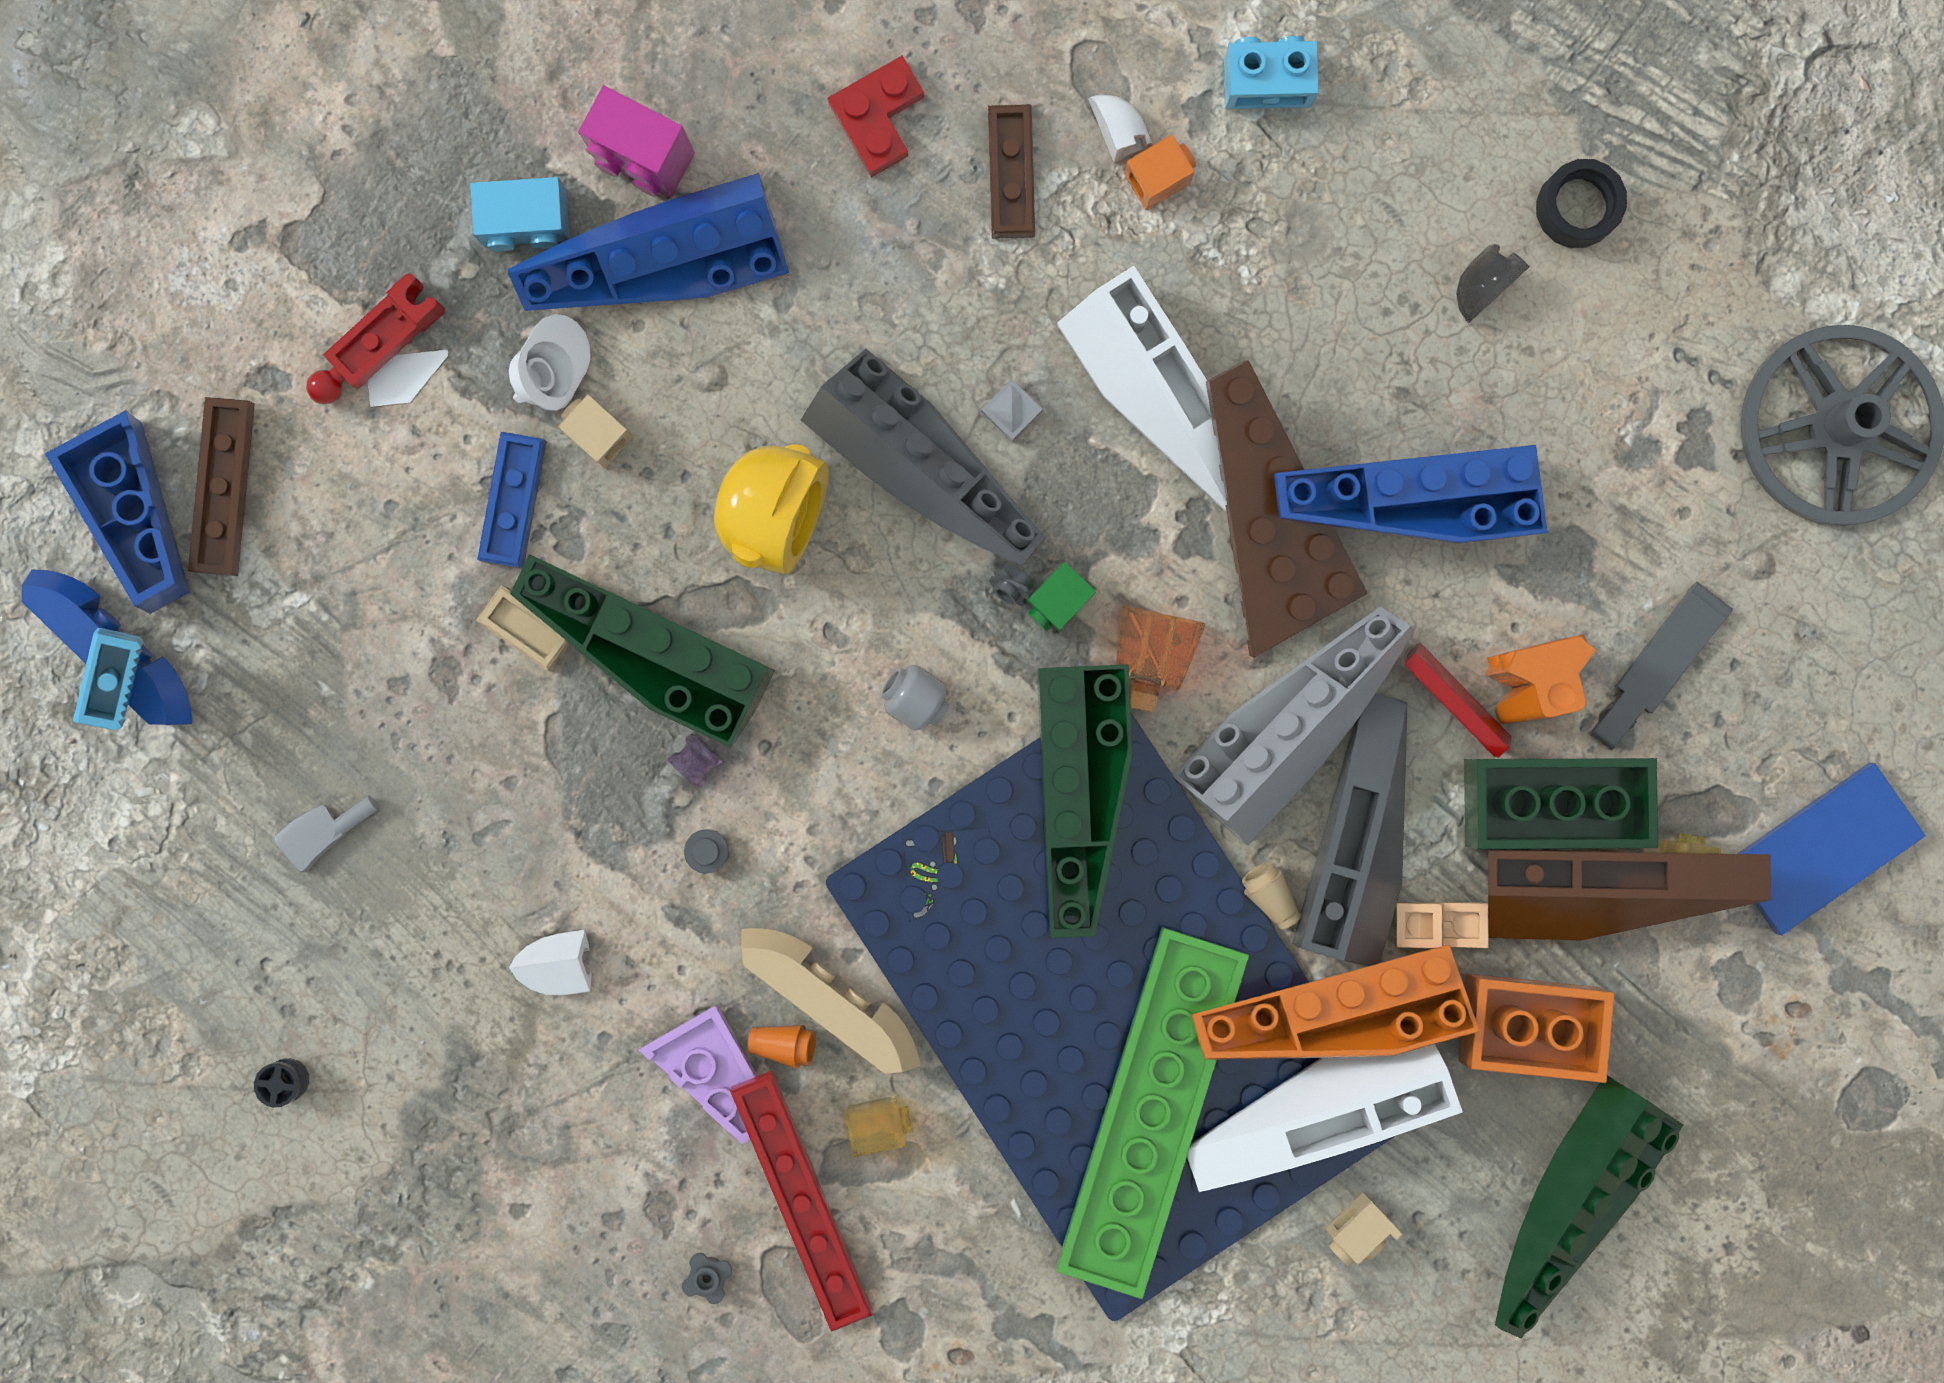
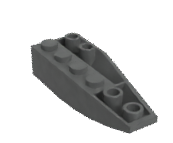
(917, 456)
(1362, 843)

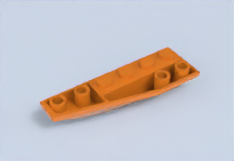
(1350, 1014)

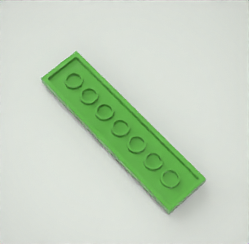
(1149, 1116)

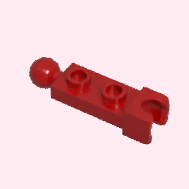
(374, 340)

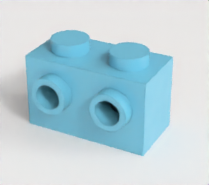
(1270, 73)

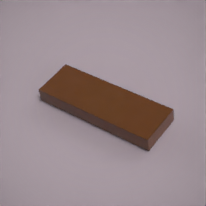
(1011, 171)

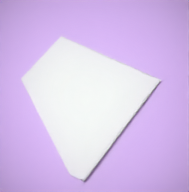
(403, 377)

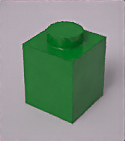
(1059, 598)

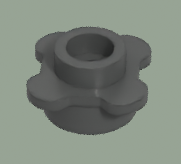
(1011, 584)
(718, 1271)

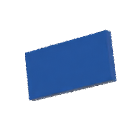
(1833, 846)

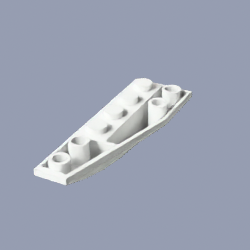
(1147, 375)
(1324, 1113)

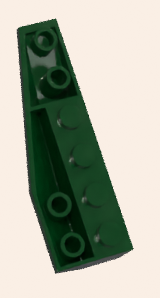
(647, 654)
(1083, 786)
(1582, 1196)

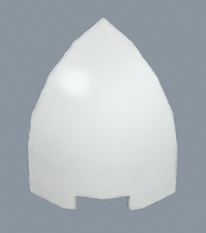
(1120, 126)
(554, 964)

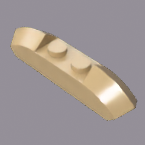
(874, 1036)

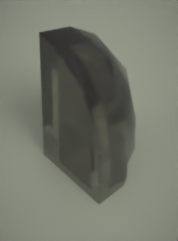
(1486, 279)

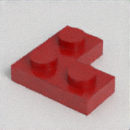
(866, 109)

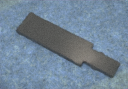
(1662, 662)

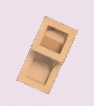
(1442, 924)

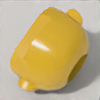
(771, 506)

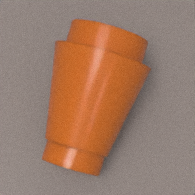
(783, 1044)

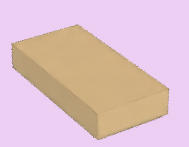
(522, 629)

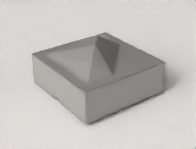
(1012, 410)

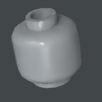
(915, 697)

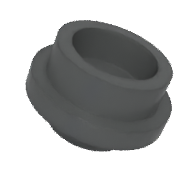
(706, 851)

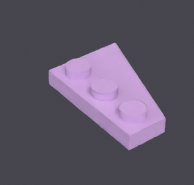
(706, 1062)

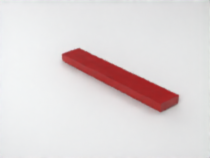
(801, 1200)

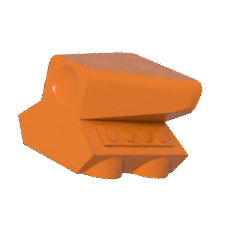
(1542, 679)

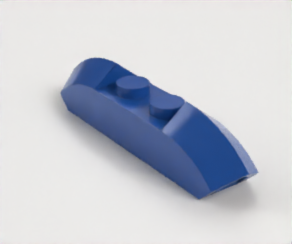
(73, 615)

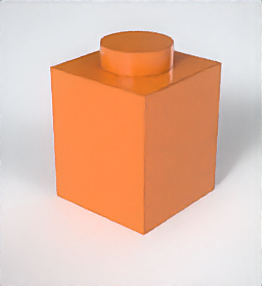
(1160, 171)

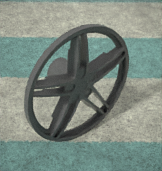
(1843, 424)

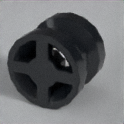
(270, 1084)

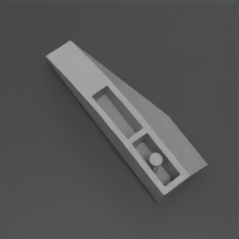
(1291, 727)

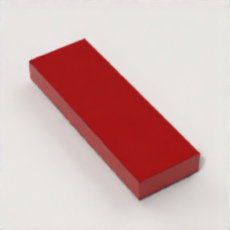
(1458, 700)

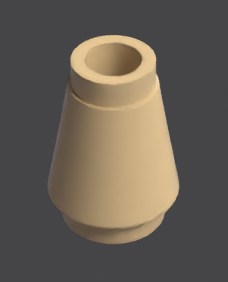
(1271, 893)

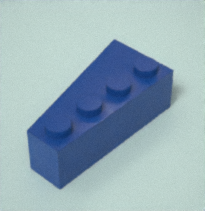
(123, 506)

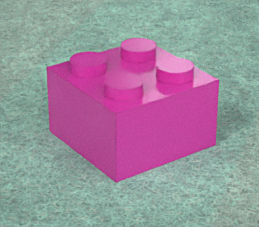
(636, 143)

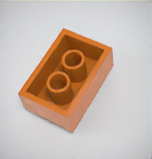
(1538, 1028)

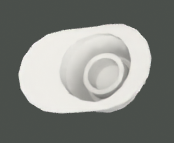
(550, 363)

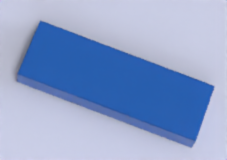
(512, 500)

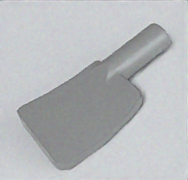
(318, 830)

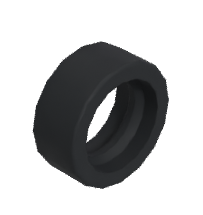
(1602, 177)

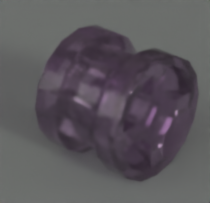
(695, 760)

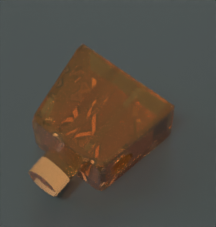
(1157, 652)

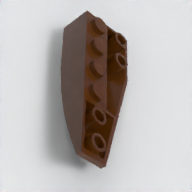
(1614, 892)

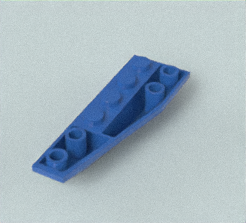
(661, 253)
(1424, 497)

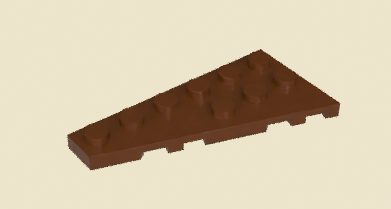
(1285, 567)

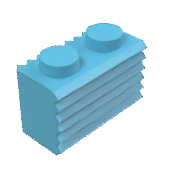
(108, 679)

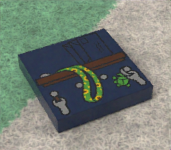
(922, 866)

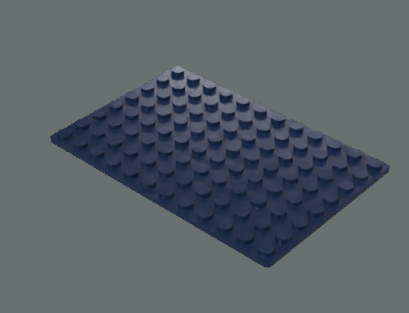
(1043, 1020)

